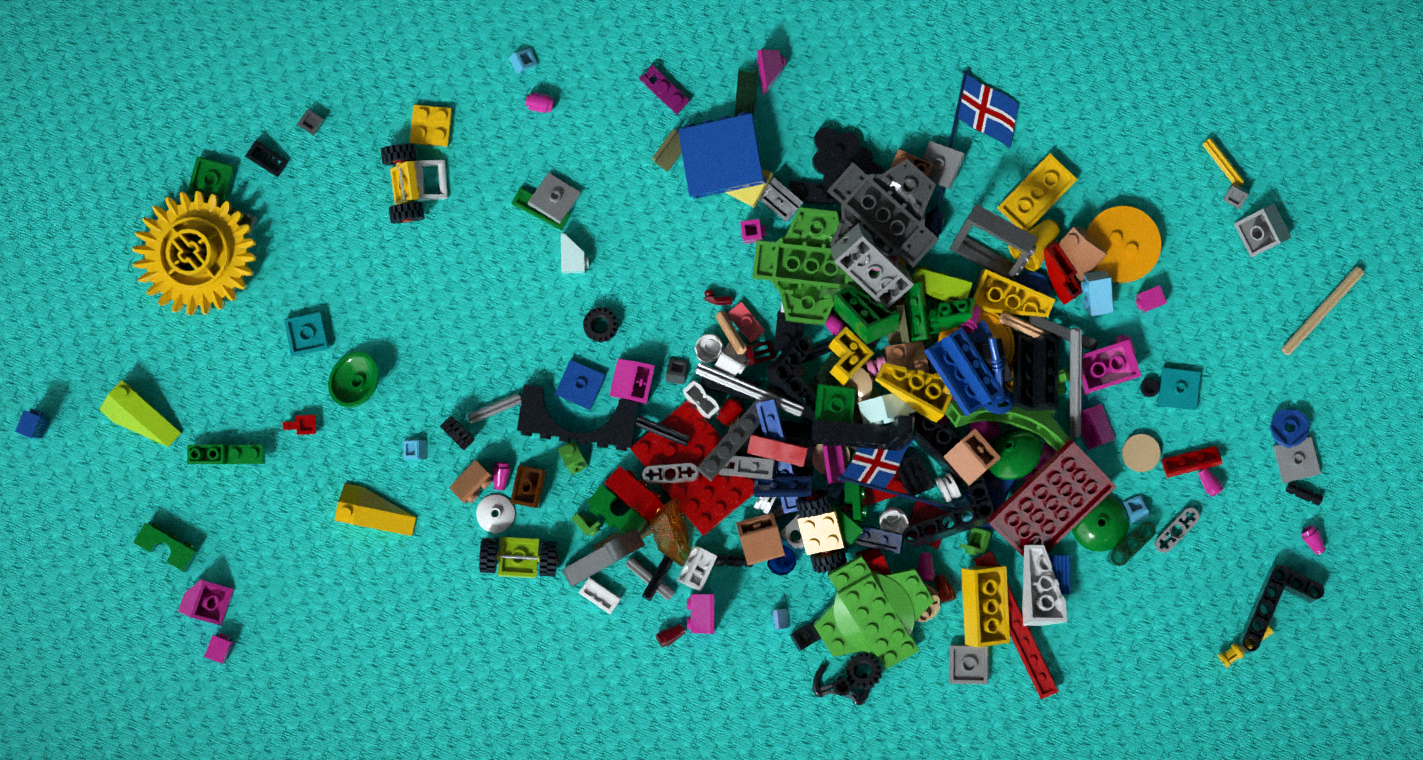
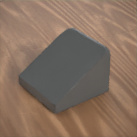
(676, 371)

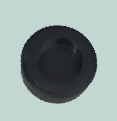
(1149, 387)

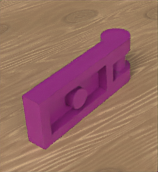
(664, 90)

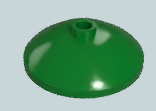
(353, 379)
(1019, 454)
(1104, 537)

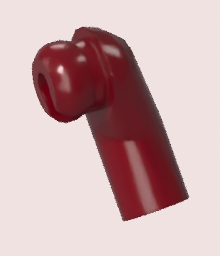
(717, 300)

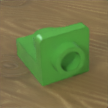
(582, 522)

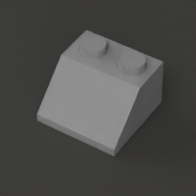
(1262, 230)

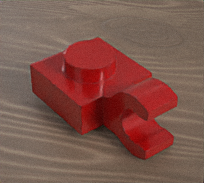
(304, 425)

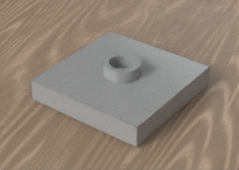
(946, 164)
(554, 198)
(1297, 461)
(968, 664)

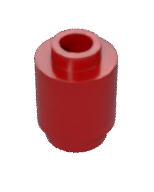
(729, 411)

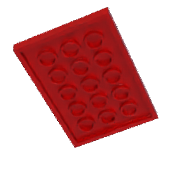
(700, 500)

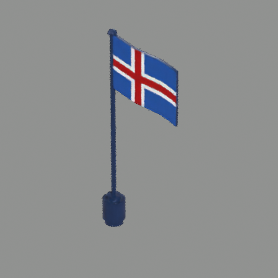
(984, 112)
(877, 467)

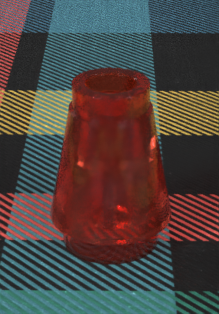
(945, 589)

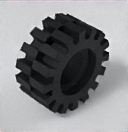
(597, 313)
(457, 432)
(860, 660)

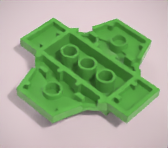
(803, 266)
(873, 612)

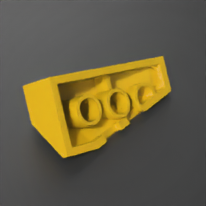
(1002, 295)
(918, 389)
(369, 510)

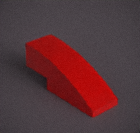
(1061, 273)

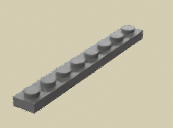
(736, 436)

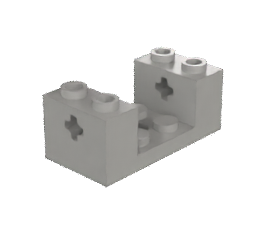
(858, 255)

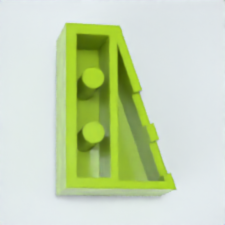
(941, 285)

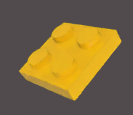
(430, 125)

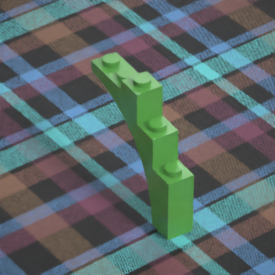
(1036, 422)

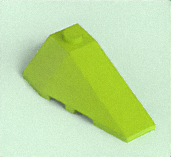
(135, 413)

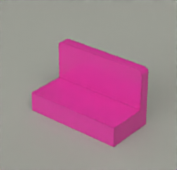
(1096, 427)
(833, 462)

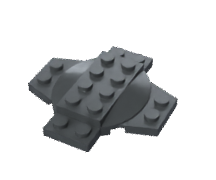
(888, 208)

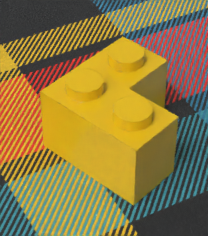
(853, 355)

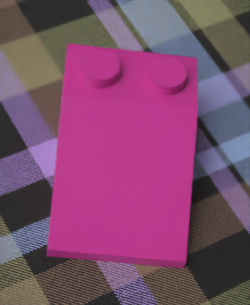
(1108, 367)
(701, 613)

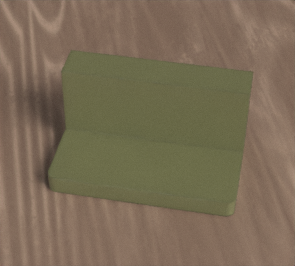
(668, 151)
(902, 334)

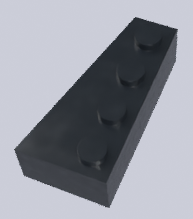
(935, 440)

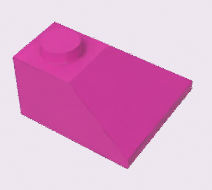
(770, 67)
(206, 602)

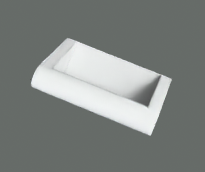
(442, 179)

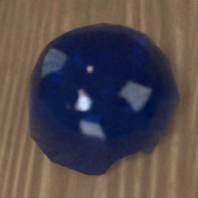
(784, 564)

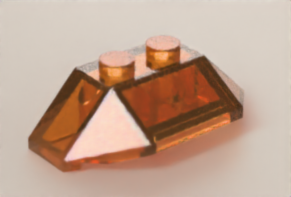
(671, 531)

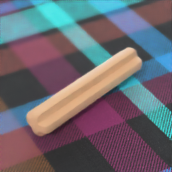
(1021, 325)
(731, 332)

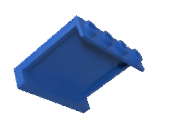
(721, 155)

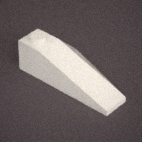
(1041, 593)

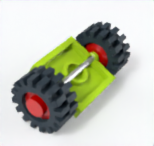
(518, 557)

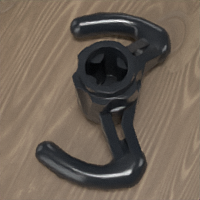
(840, 686)

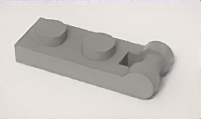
(749, 467)

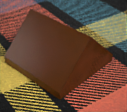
(528, 486)

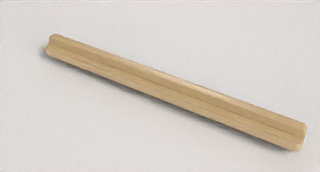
(1322, 311)

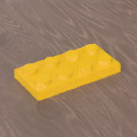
(1037, 193)

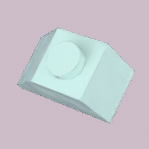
(572, 257)

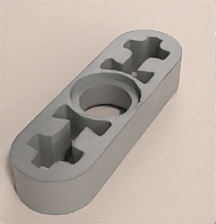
(656, 479)
(1162, 536)

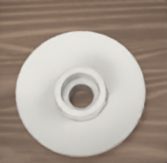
(502, 521)

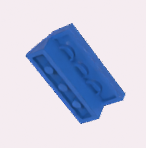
(963, 371)

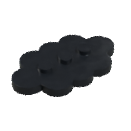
(838, 153)

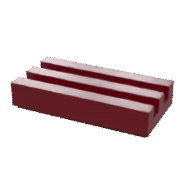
(751, 354)

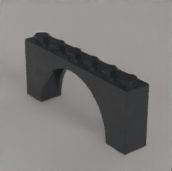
(616, 432)

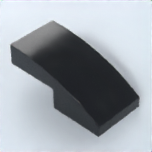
(805, 636)

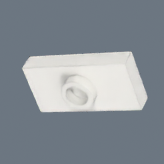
(599, 595)

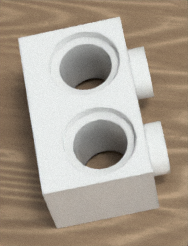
(697, 568)

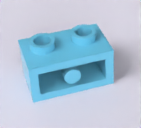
(1097, 293)

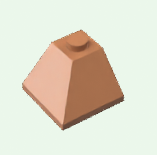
(1082, 251)

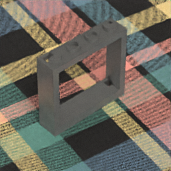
(1001, 230)

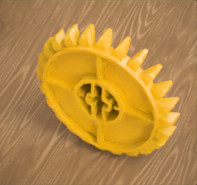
(221, 251)

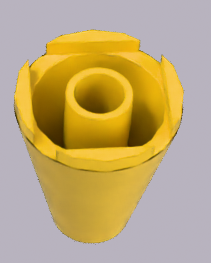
(1046, 235)

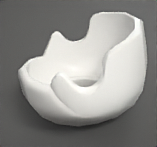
(709, 348)
(893, 520)

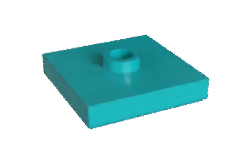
(306, 334)
(1179, 388)

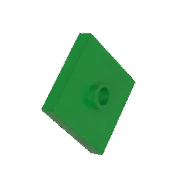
(211, 178)
(835, 403)

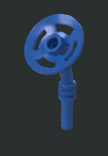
(996, 364)

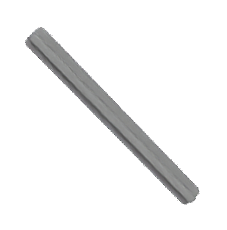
(1075, 381)
(748, 388)

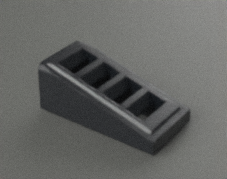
(255, 145)

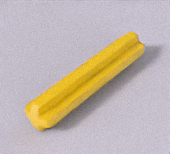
(1223, 162)

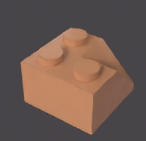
(908, 355)

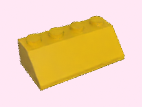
(985, 605)

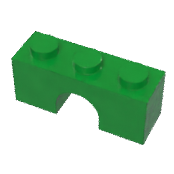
(602, 504)
(181, 553)

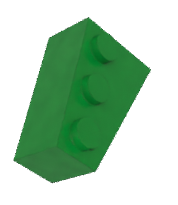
(864, 316)

